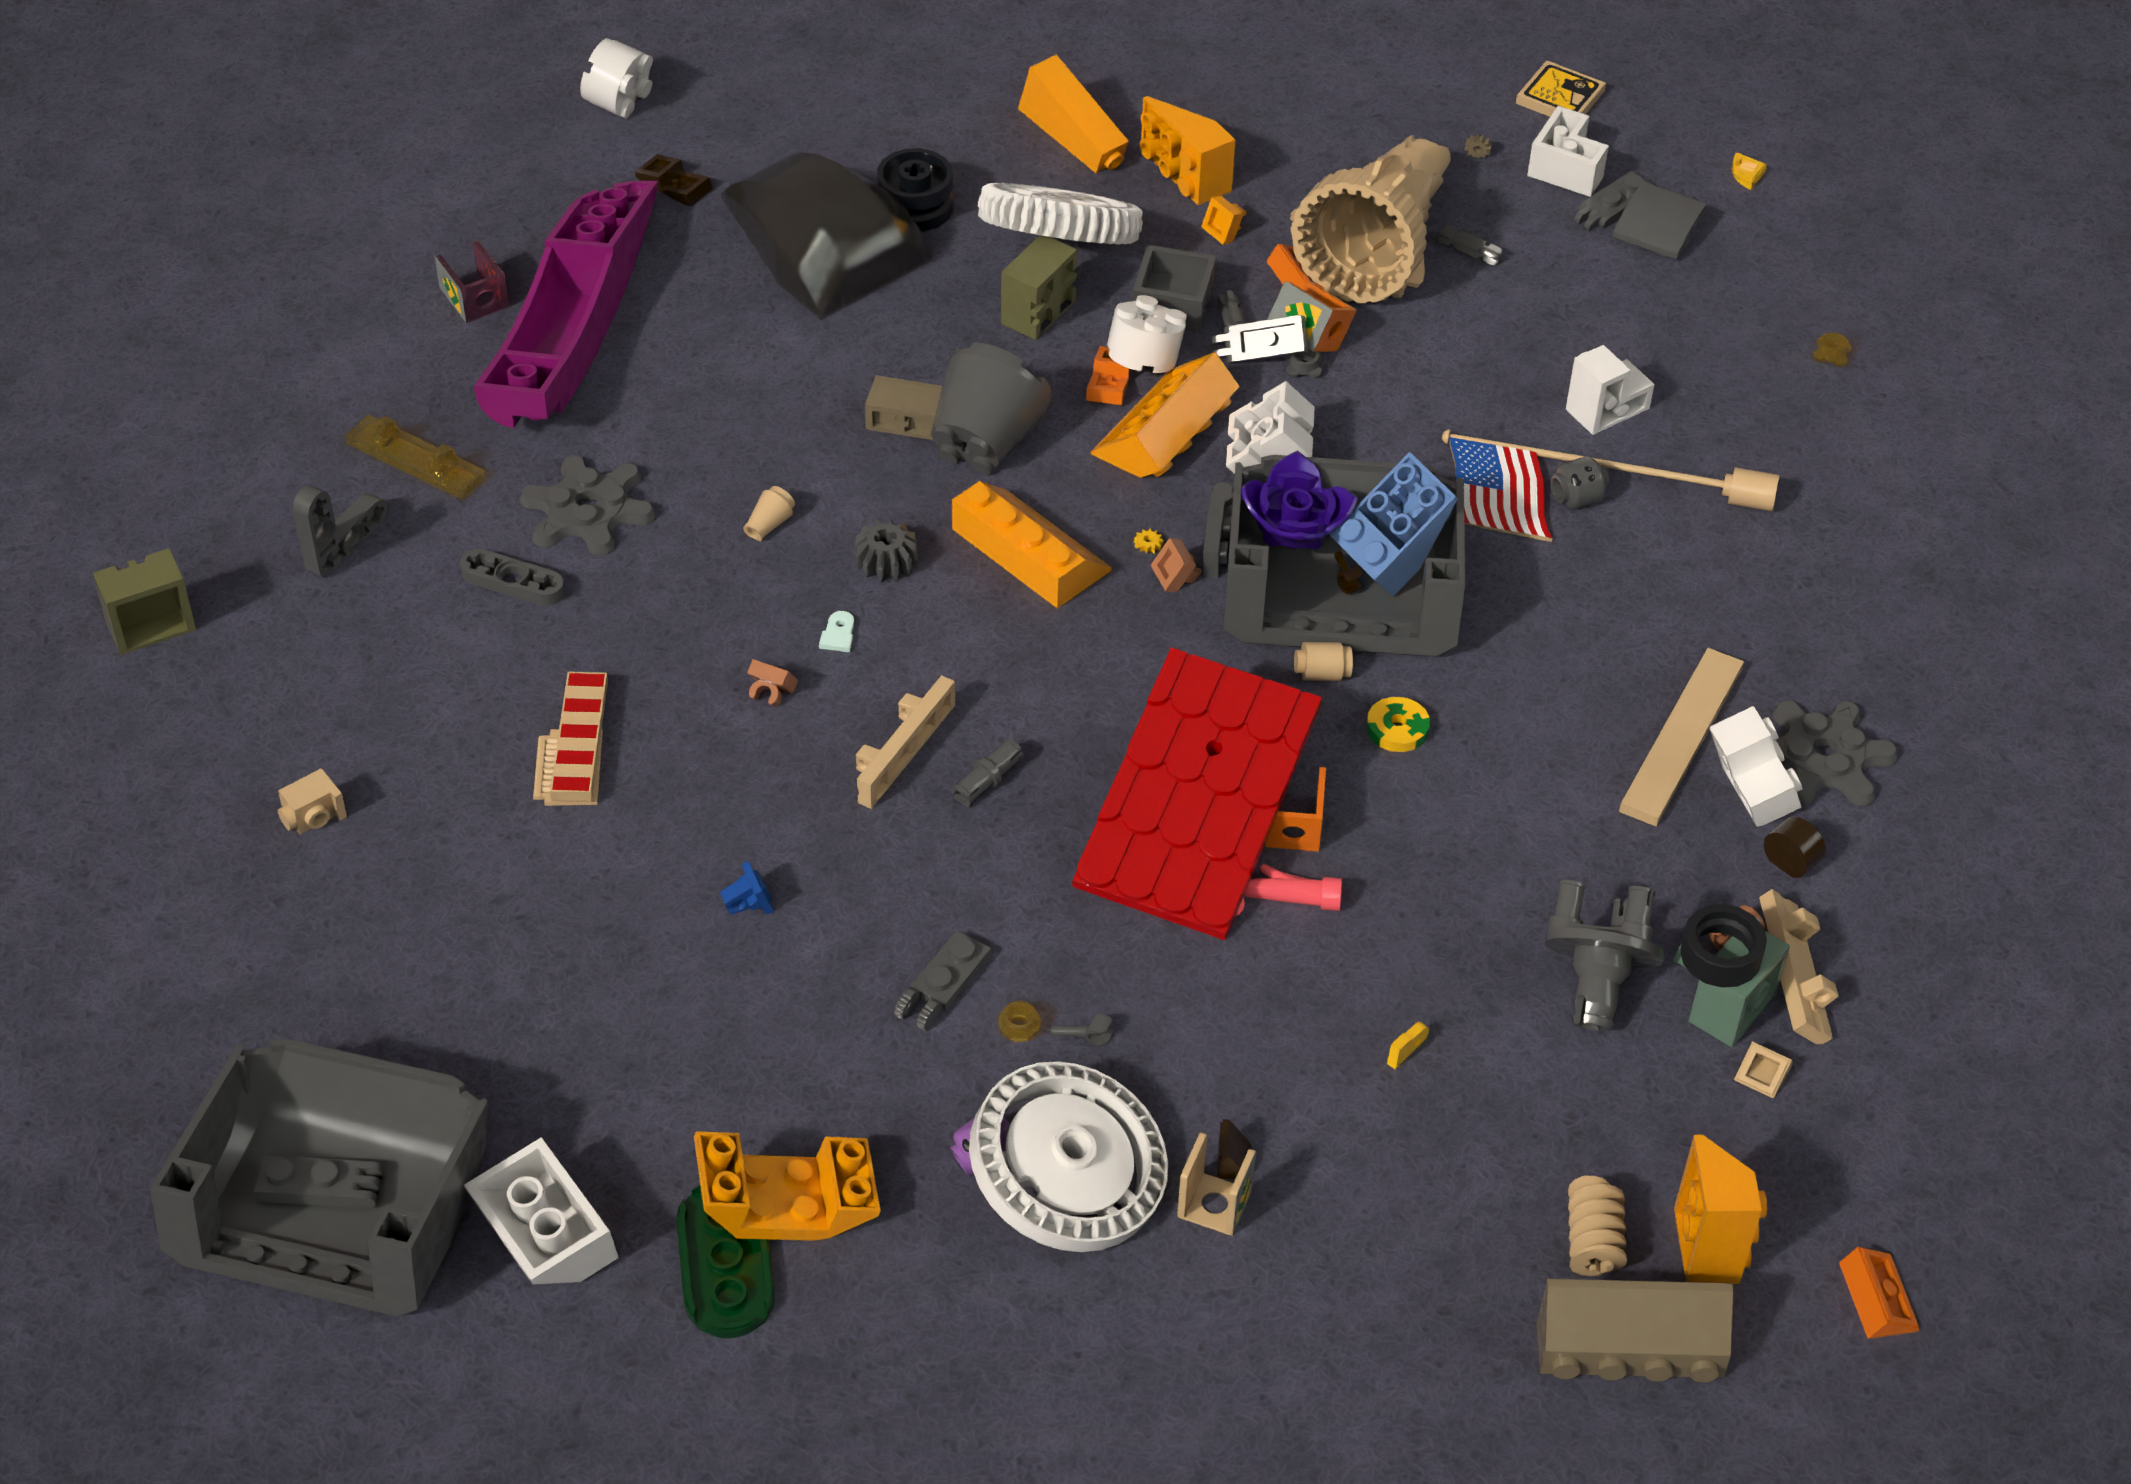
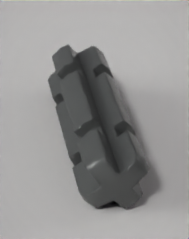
(1470, 245)
(1230, 309)

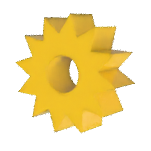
(1155, 544)

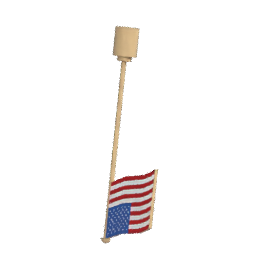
(1508, 487)

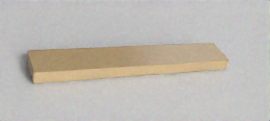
(1681, 737)

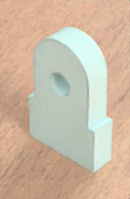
(838, 637)

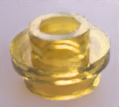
(1015, 1012)

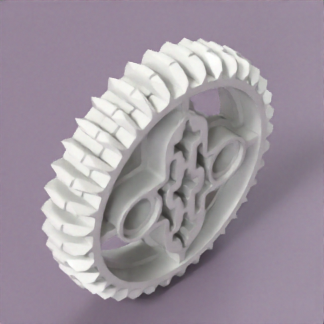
(1060, 213)

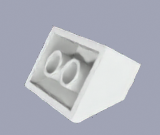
(543, 1217)

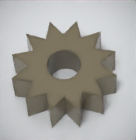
(1484, 146)

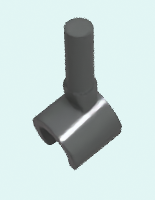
(1096, 1033)

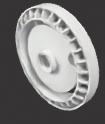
(1094, 1124)

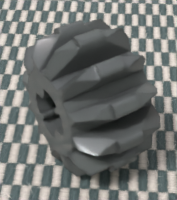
(886, 550)

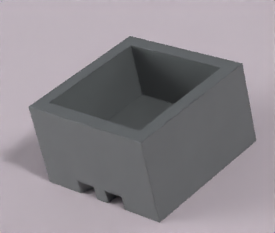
(1178, 281)

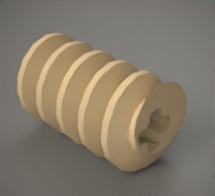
(1596, 1226)

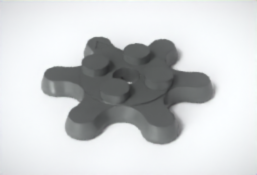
(589, 522)
(1851, 750)

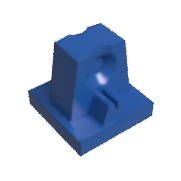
(747, 893)

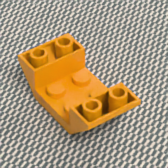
(786, 1193)

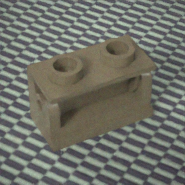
(902, 407)

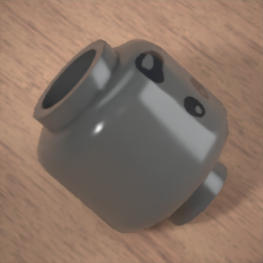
(1579, 483)

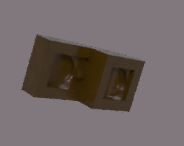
(674, 180)

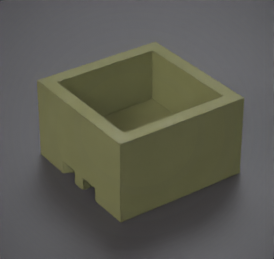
(1037, 285)
(144, 602)

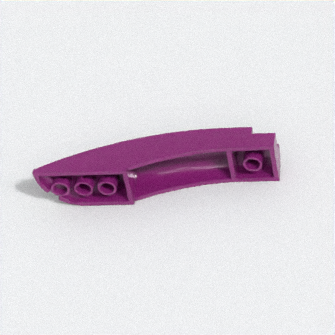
(568, 304)

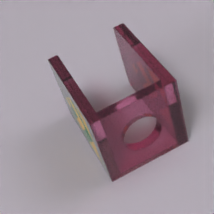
(464, 296)

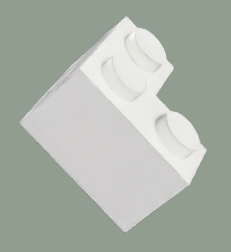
(1565, 155)
(1606, 390)
(1754, 766)

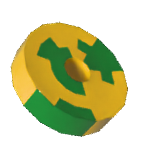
(1398, 710)

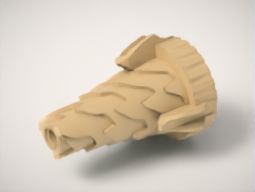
(1366, 226)

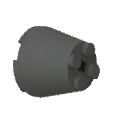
(986, 406)

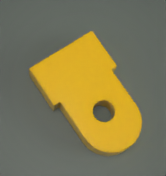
(1406, 1044)

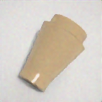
(770, 511)

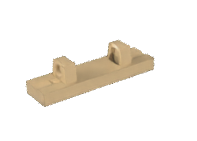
(920, 720)
(1803, 990)

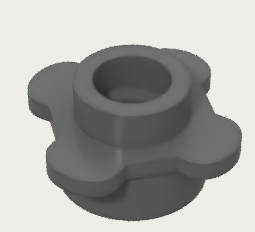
(1304, 364)

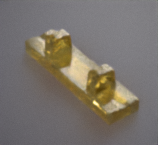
(415, 457)

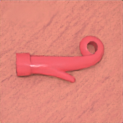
(1295, 889)

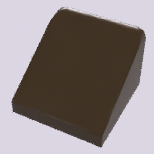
(1231, 1150)

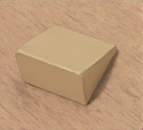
(1763, 1070)

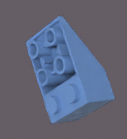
(1397, 524)

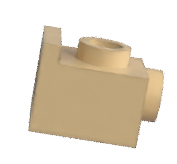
(310, 802)

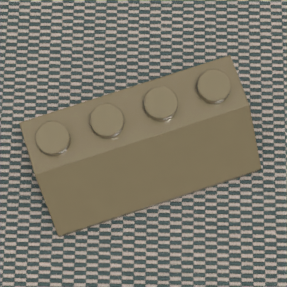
(1635, 1329)

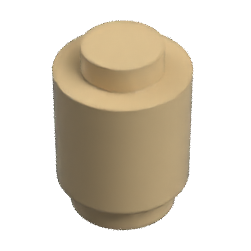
(1323, 661)

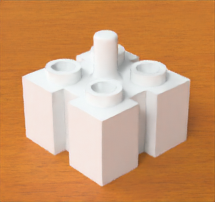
(1271, 427)

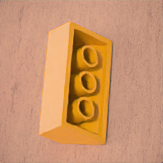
(1168, 417)
(1025, 543)

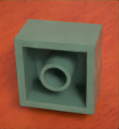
(1732, 1010)

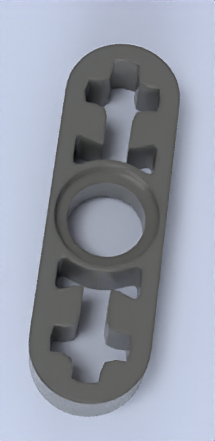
(503, 566)

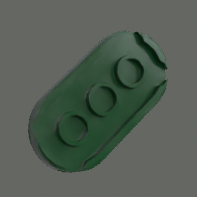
(722, 1276)

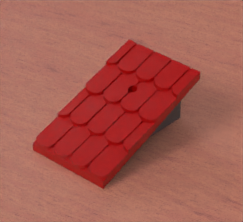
(1197, 793)

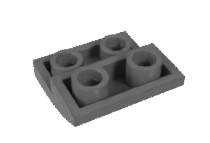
(1659, 220)

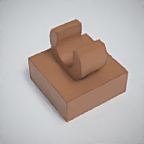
(1175, 565)
(770, 678)

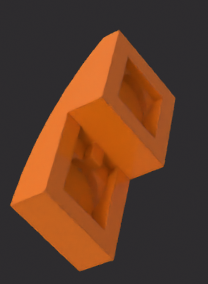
(1108, 379)

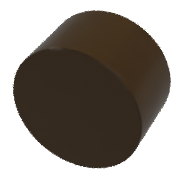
(1795, 846)

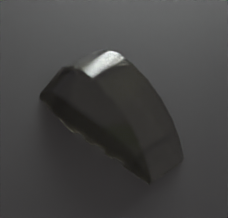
(825, 231)

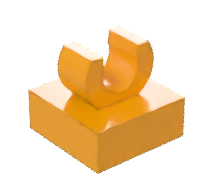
(1223, 219)

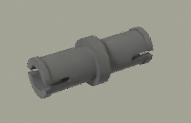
(987, 772)

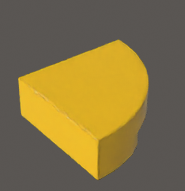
(1747, 170)

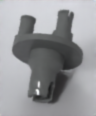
(1600, 953)

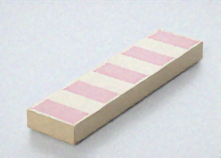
(579, 737)

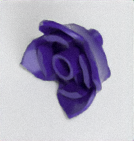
(1295, 506)

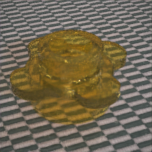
(1832, 349)

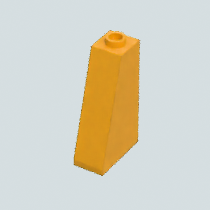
(1071, 116)

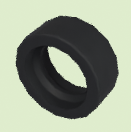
(1729, 921)

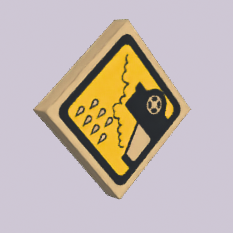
(1561, 87)

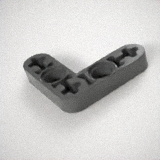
(326, 540)

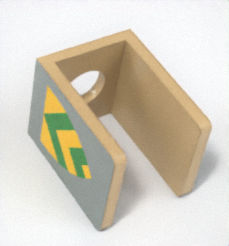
(1197, 1184)

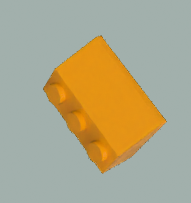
(1717, 1214)

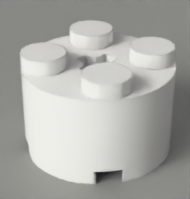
(617, 77)
(1146, 335)

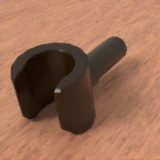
(1348, 578)

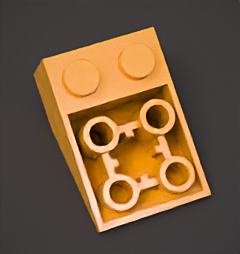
(1188, 149)

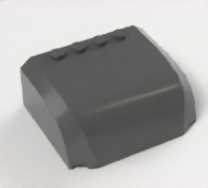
(1294, 593)
(324, 1106)

